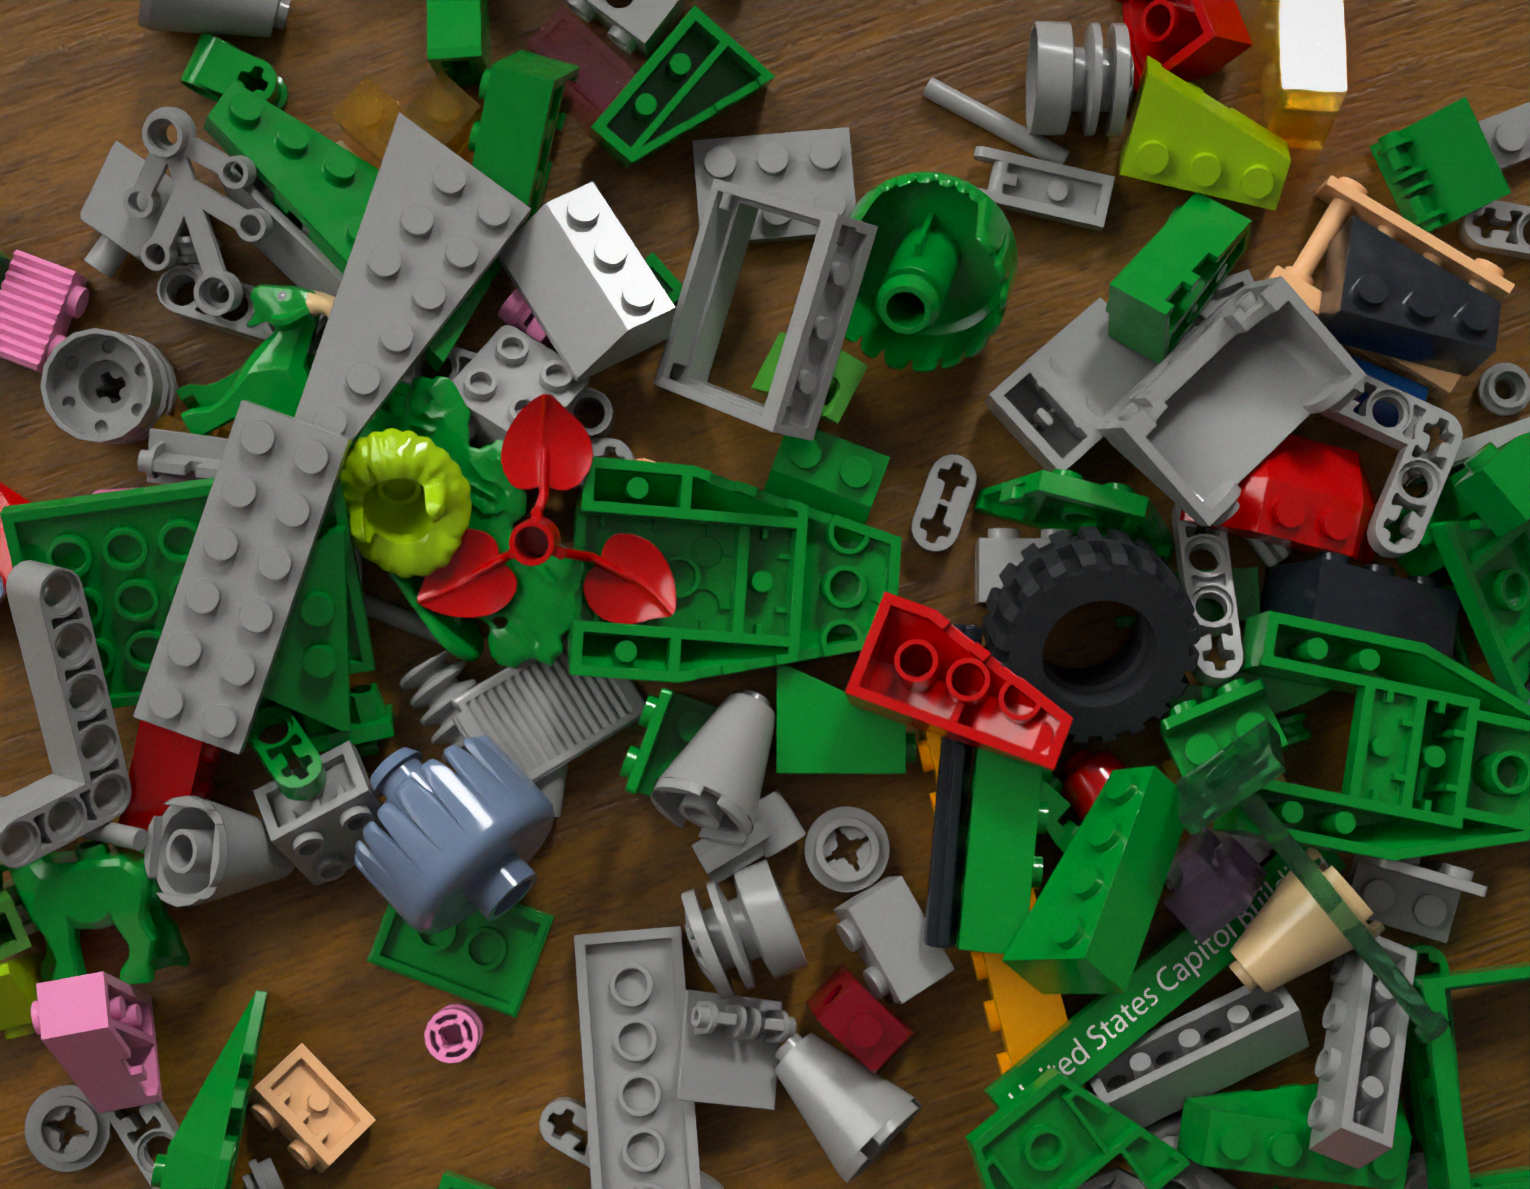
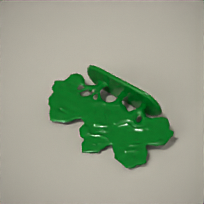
(544, 592)

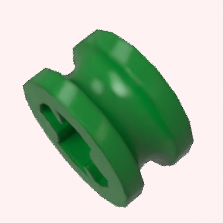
(1293, 727)

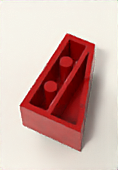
(166, 768)

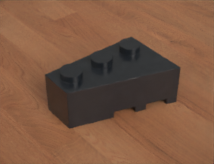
(1403, 304)
(1364, 599)

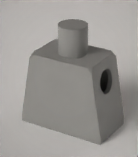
(107, 214)

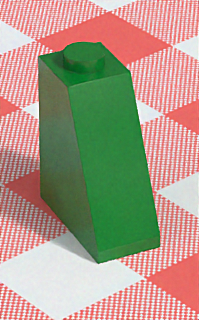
(459, 39)
(828, 735)

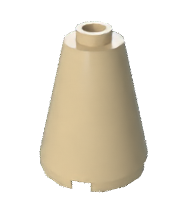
(1295, 933)

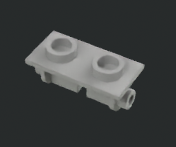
(180, 456)

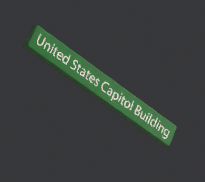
(1155, 990)

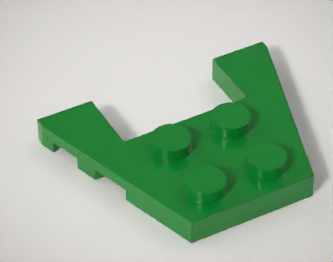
(1061, 1136)

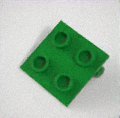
(1440, 167)

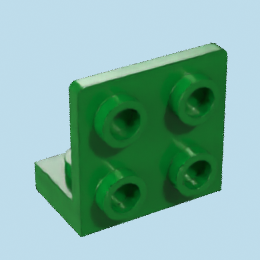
(670, 726)

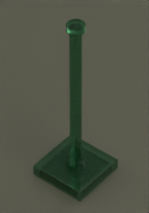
(1233, 780)

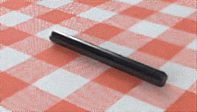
(949, 834)

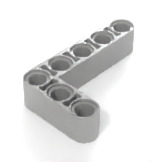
(75, 717)

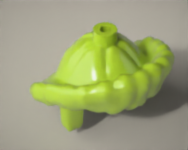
(405, 502)

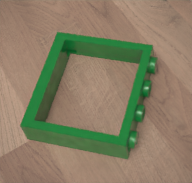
(1438, 1088)

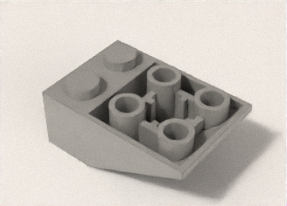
(1068, 389)

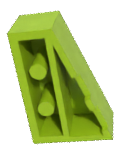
(1200, 145)

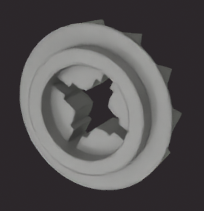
(871, 856)
(47, 1140)

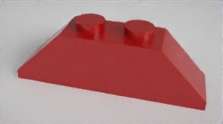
(1306, 501)

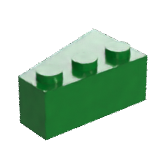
(677, 90)
(520, 123)
(1176, 276)

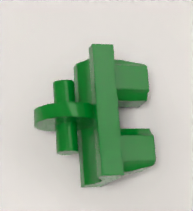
(369, 722)

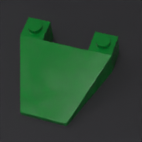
(1489, 488)

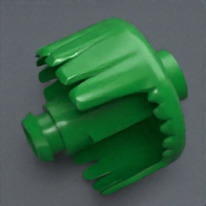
(933, 272)

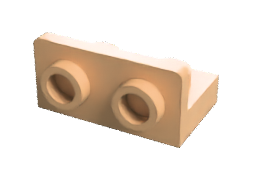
(309, 1109)

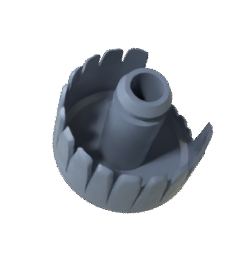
(456, 837)

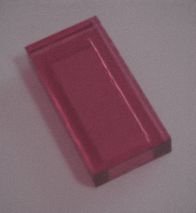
(570, 41)

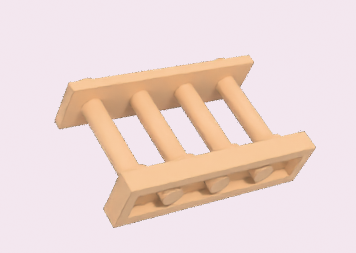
(1349, 198)

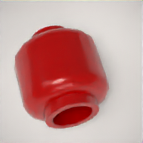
(1086, 778)

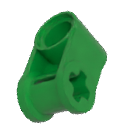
(219, 63)

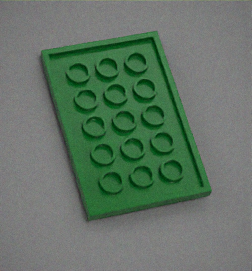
(130, 562)

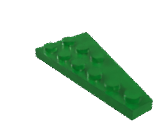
(317, 184)

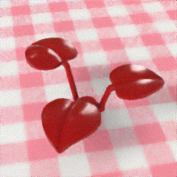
(544, 451)

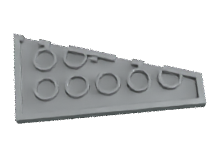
(414, 261)

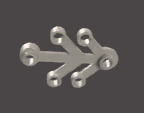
(192, 203)

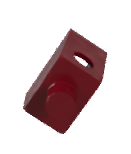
(859, 1019)

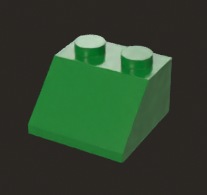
(828, 475)

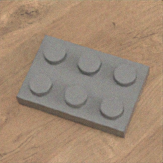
(796, 166)

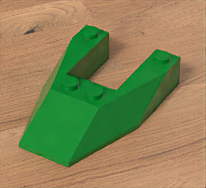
(1430, 748)

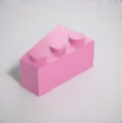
(101, 1038)

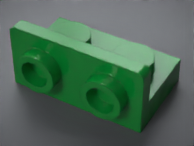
(1202, 730)

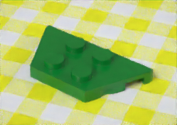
(1068, 502)
(1495, 593)
(313, 657)

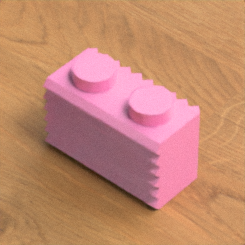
(37, 308)

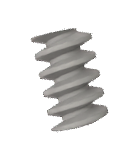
(436, 689)

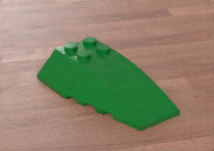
(750, 570)

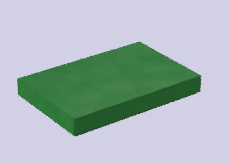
(473, 959)

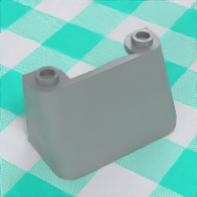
(1231, 397)

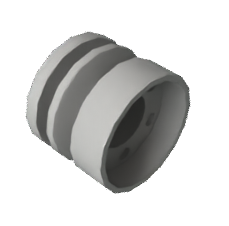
(1078, 78)
(83, 373)
(743, 930)

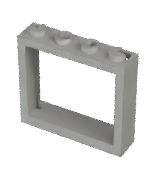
(816, 322)

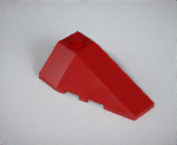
(1184, 35)
(944, 683)

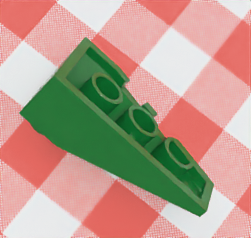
(210, 1135)

